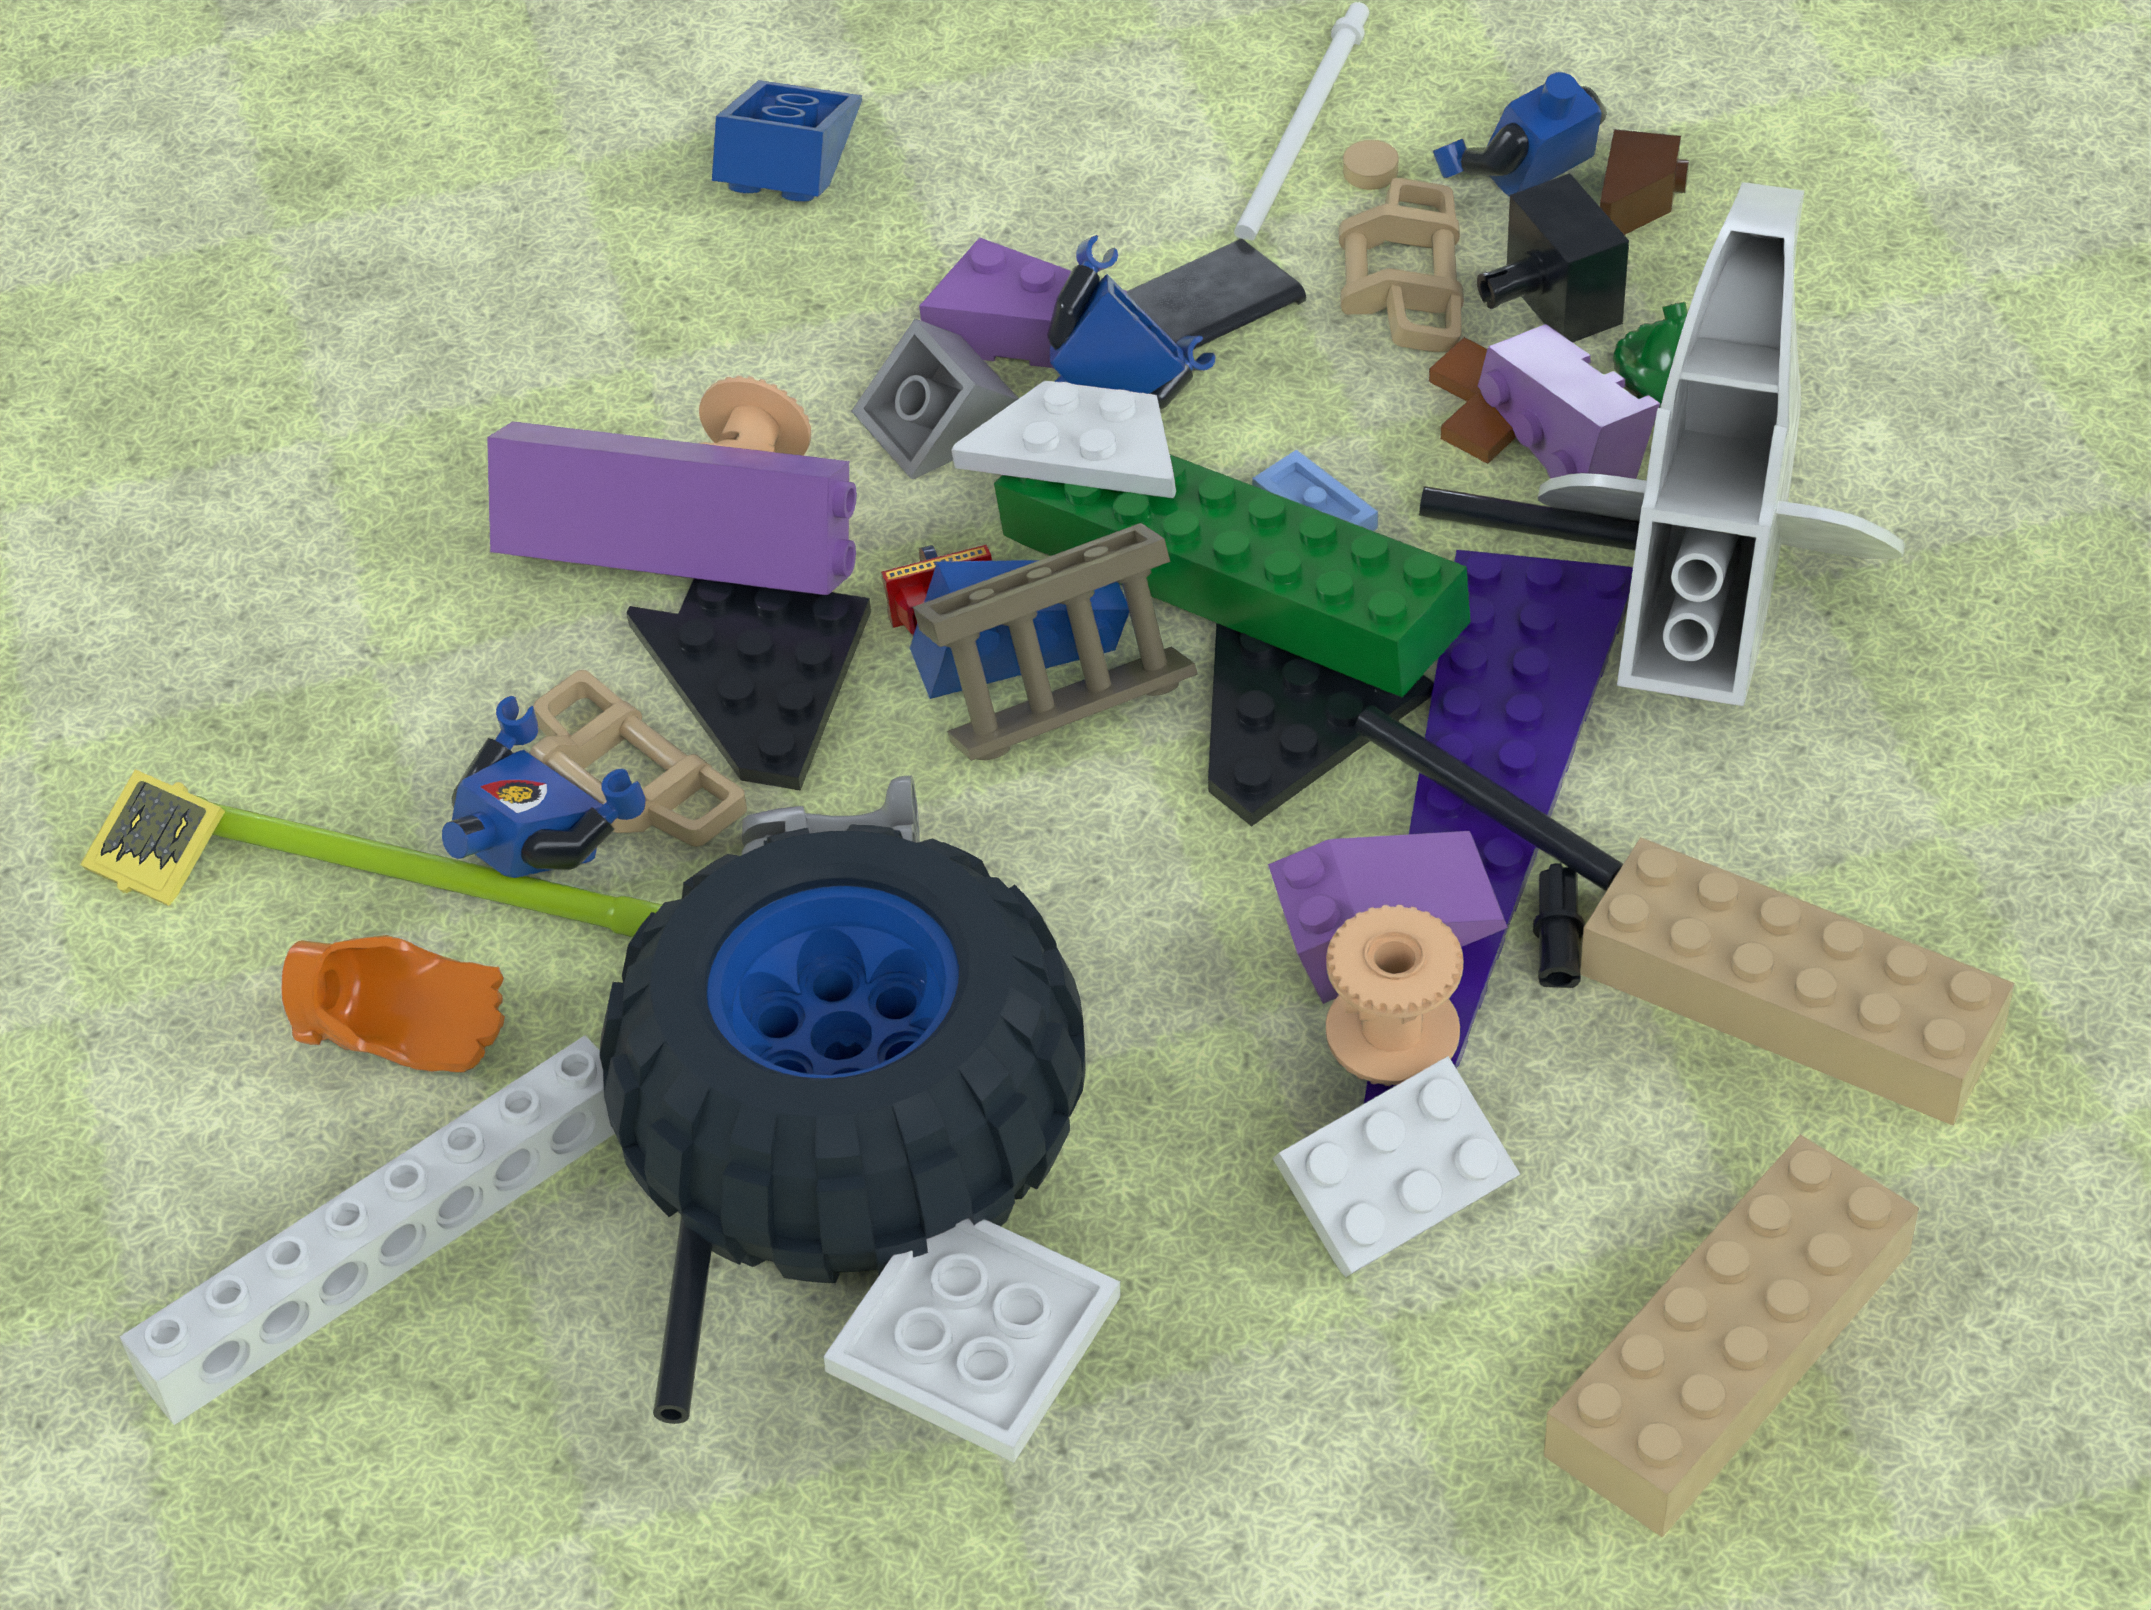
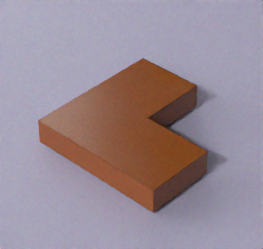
(1476, 425)

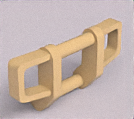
(1402, 288)
(620, 721)

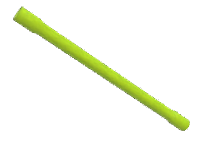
(619, 914)

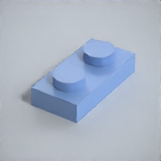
(1308, 484)

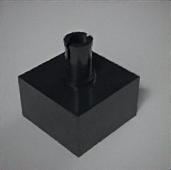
(1562, 260)

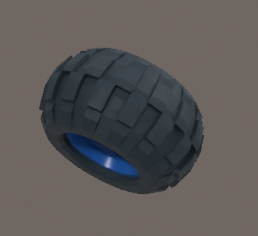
(841, 1050)

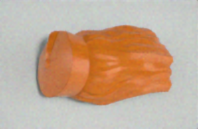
(392, 1001)

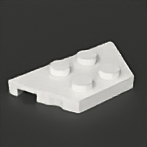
(1075, 439)

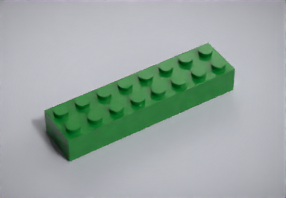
(1266, 568)

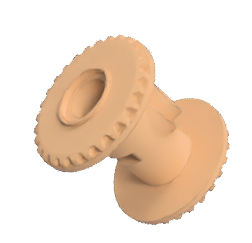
(754, 417)
(1393, 993)

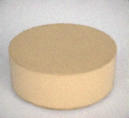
(1370, 164)

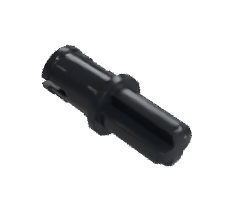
(1558, 927)

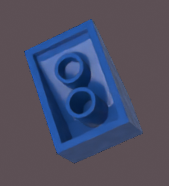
(782, 139)

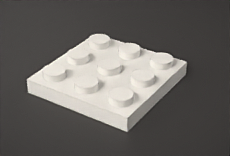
(974, 1333)

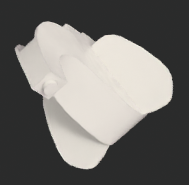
(1721, 471)

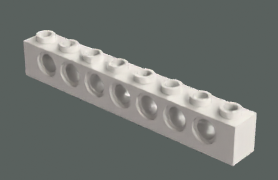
(370, 1233)

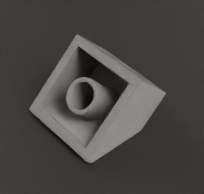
(930, 398)

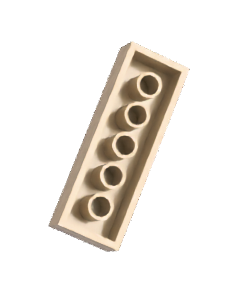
(1796, 980)
(1729, 1334)

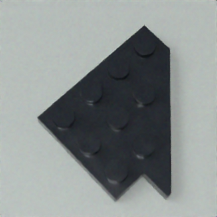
(757, 669)
(1284, 722)

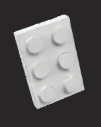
(1395, 1166)

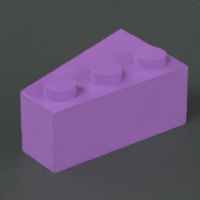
(998, 302)
(1565, 407)

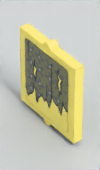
(152, 837)

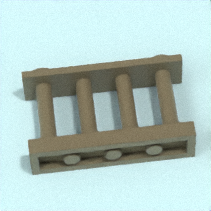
(1014, 602)

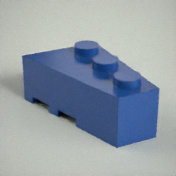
(995, 644)

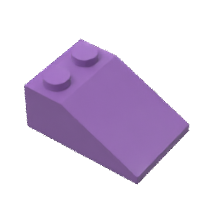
(1349, 875)

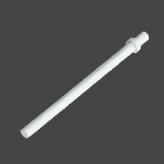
(1345, 34)

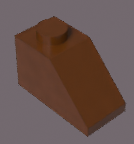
(1642, 178)

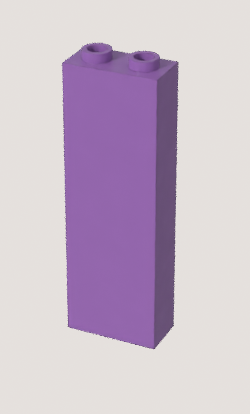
(671, 507)

